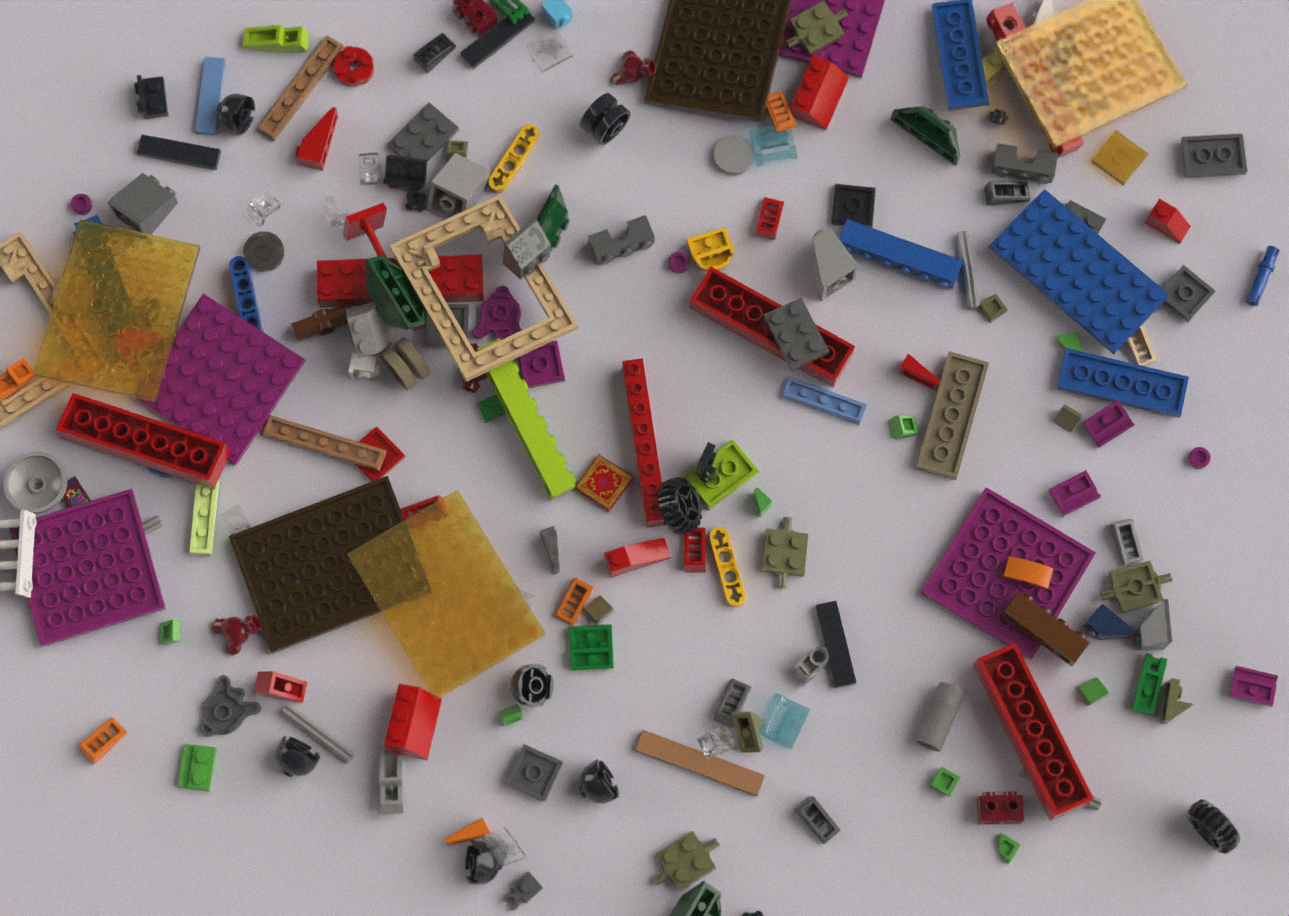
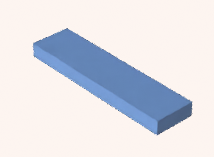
(210, 95)
(824, 400)

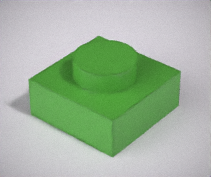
(170, 632)
(945, 781)

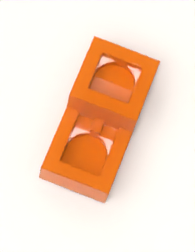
(15, 378)
(1028, 572)

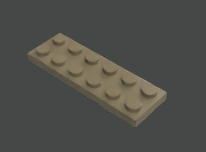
(952, 415)

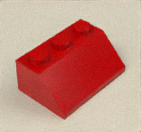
(819, 93)
(412, 722)

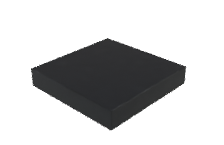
(854, 204)

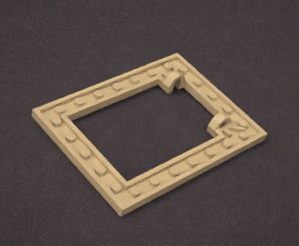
(496, 222)
(20, 261)

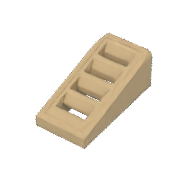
(1146, 343)

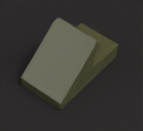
(1172, 707)
(747, 731)

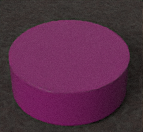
(81, 204)
(678, 262)
(1199, 458)

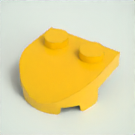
(711, 249)

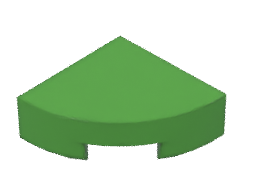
(1070, 341)
(1007, 847)

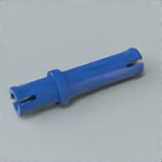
(1261, 279)

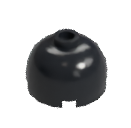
(235, 113)
(531, 685)
(295, 757)
(597, 783)
(481, 863)

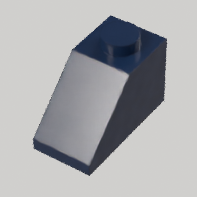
(1107, 625)

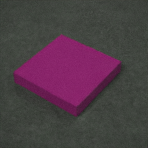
(542, 365)

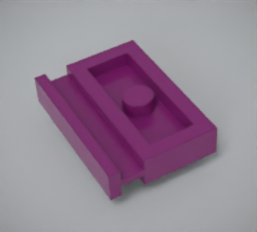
(1108, 423)
(1074, 493)
(1253, 686)

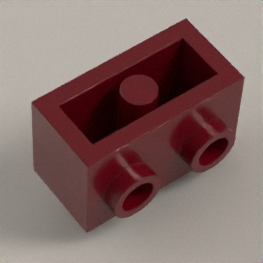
(476, 14)
(1000, 808)

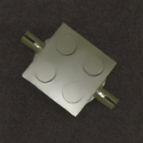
(816, 28)
(784, 552)
(1136, 586)
(686, 861)

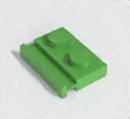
(197, 767)

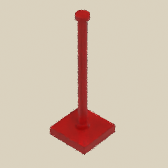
(366, 223)

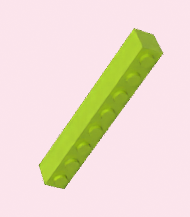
(531, 428)

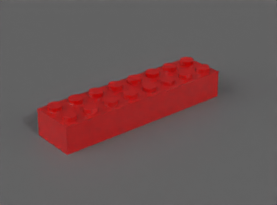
(344, 281)
(742, 312)
(143, 440)
(1033, 732)

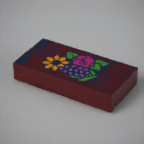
(75, 493)

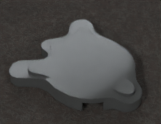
(225, 710)

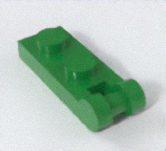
(1149, 685)

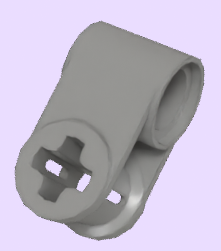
(809, 666)

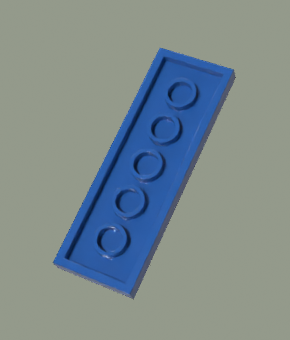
(960, 54)
(1123, 381)

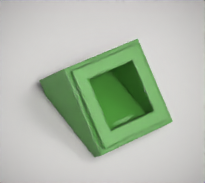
(903, 426)
(762, 501)
(1093, 691)
(511, 715)

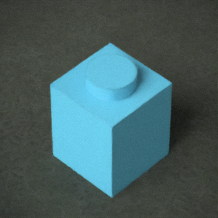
(557, 12)

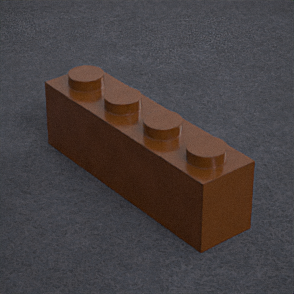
(1046, 629)

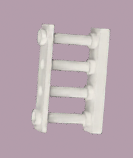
(25, 553)

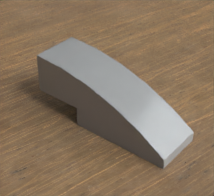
(391, 783)

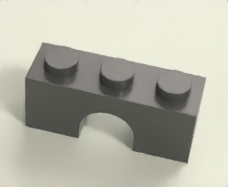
(1007, 164)
(607, 248)

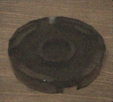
(263, 251)

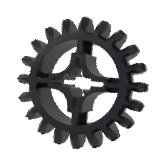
(679, 505)
(1213, 826)

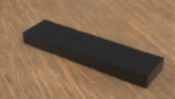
(495, 39)
(179, 152)
(835, 644)

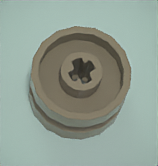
(405, 363)

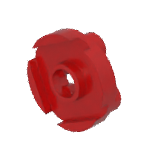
(357, 76)

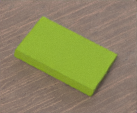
(733, 472)

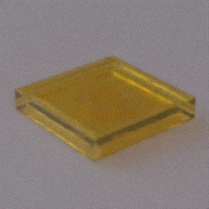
(1119, 157)

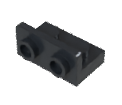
(152, 97)
(405, 172)
(705, 469)

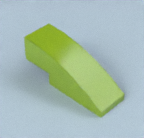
(276, 38)

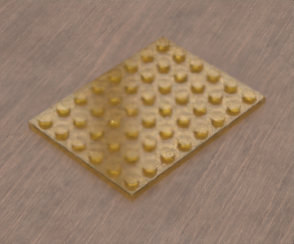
(1089, 67)
(117, 310)
(446, 594)

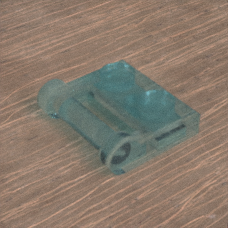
(768, 138)
(790, 724)

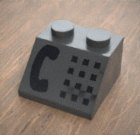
(526, 249)

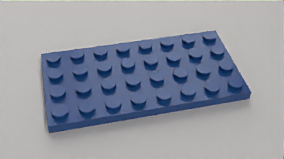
(1079, 271)

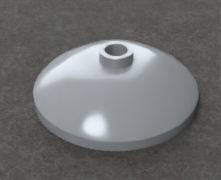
(26, 474)

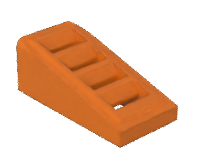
(775, 101)
(576, 582)
(107, 745)
(471, 832)

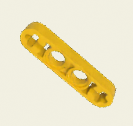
(513, 158)
(730, 566)

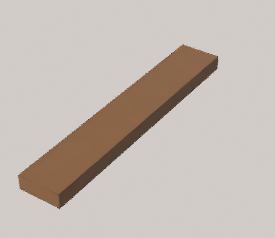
(300, 88)
(324, 443)
(695, 762)

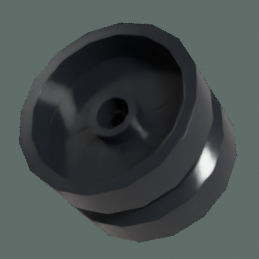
(605, 118)

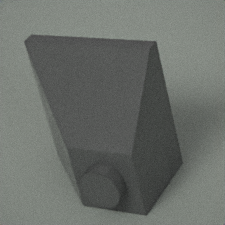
(1155, 630)

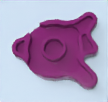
(499, 315)

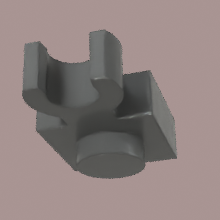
(525, 889)

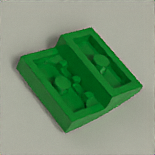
(591, 647)

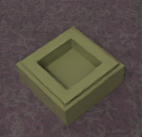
(993, 308)

